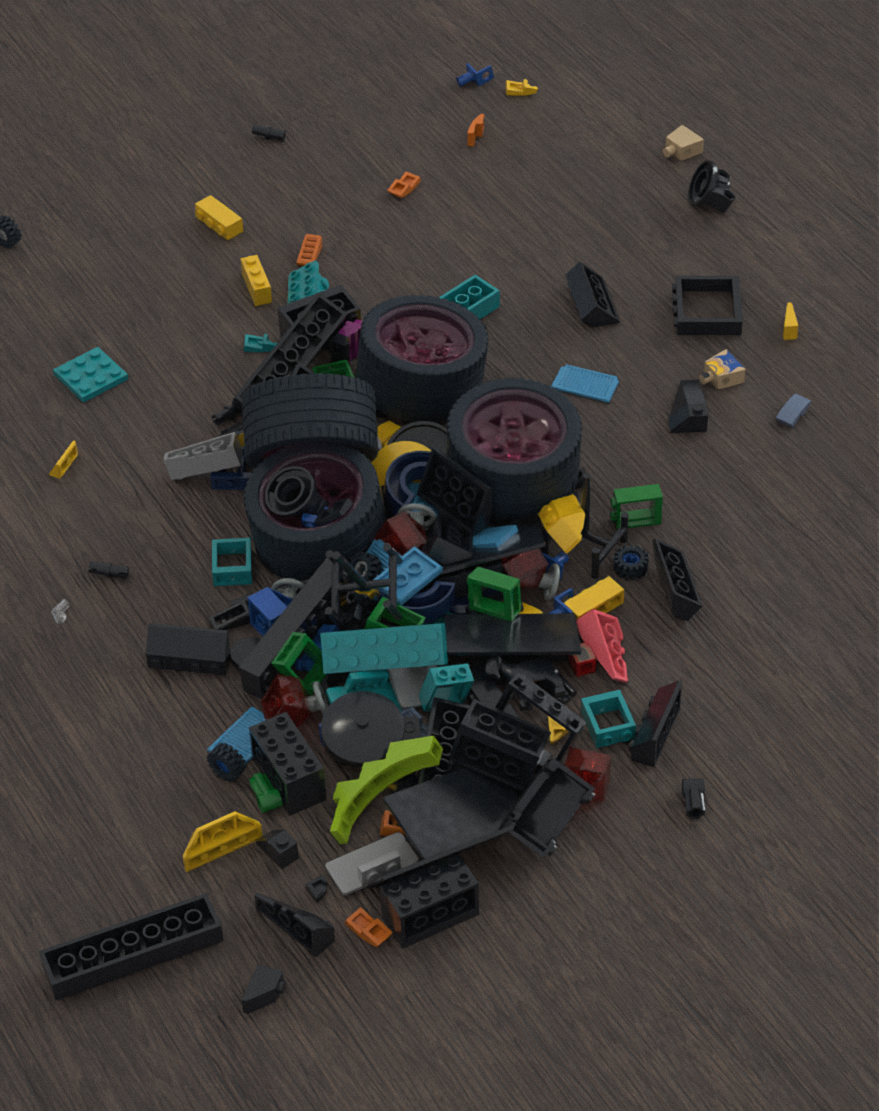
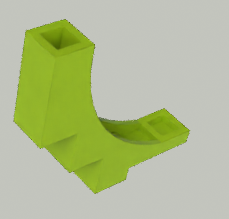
(401, 759)

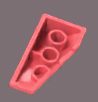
(604, 638)

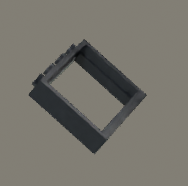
(707, 326)
(549, 706)

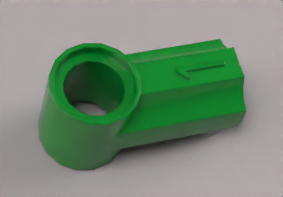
(266, 795)

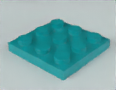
(90, 374)

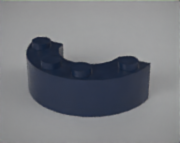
(401, 472)
(431, 603)

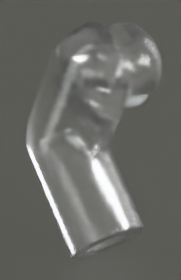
(58, 611)

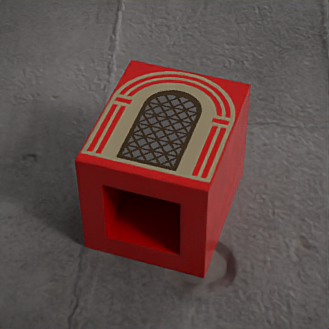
(583, 663)

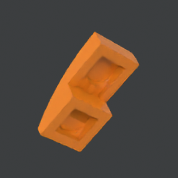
(475, 130)
(405, 185)
(367, 928)

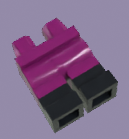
(346, 342)

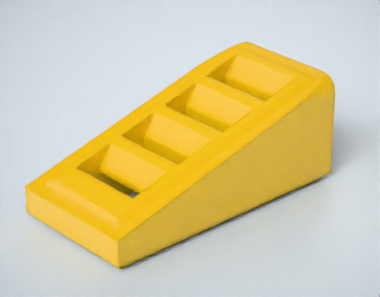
(790, 325)

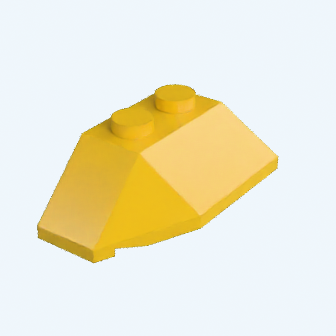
(564, 521)
(220, 838)

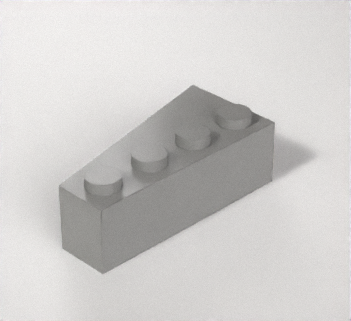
(204, 457)

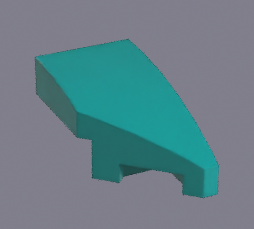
(258, 344)

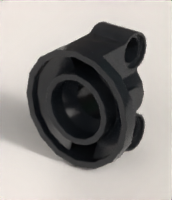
(710, 187)
(293, 493)

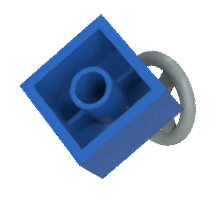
(270, 603)

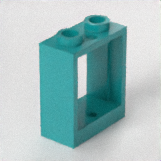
(241, 574)
(442, 677)
(605, 703)

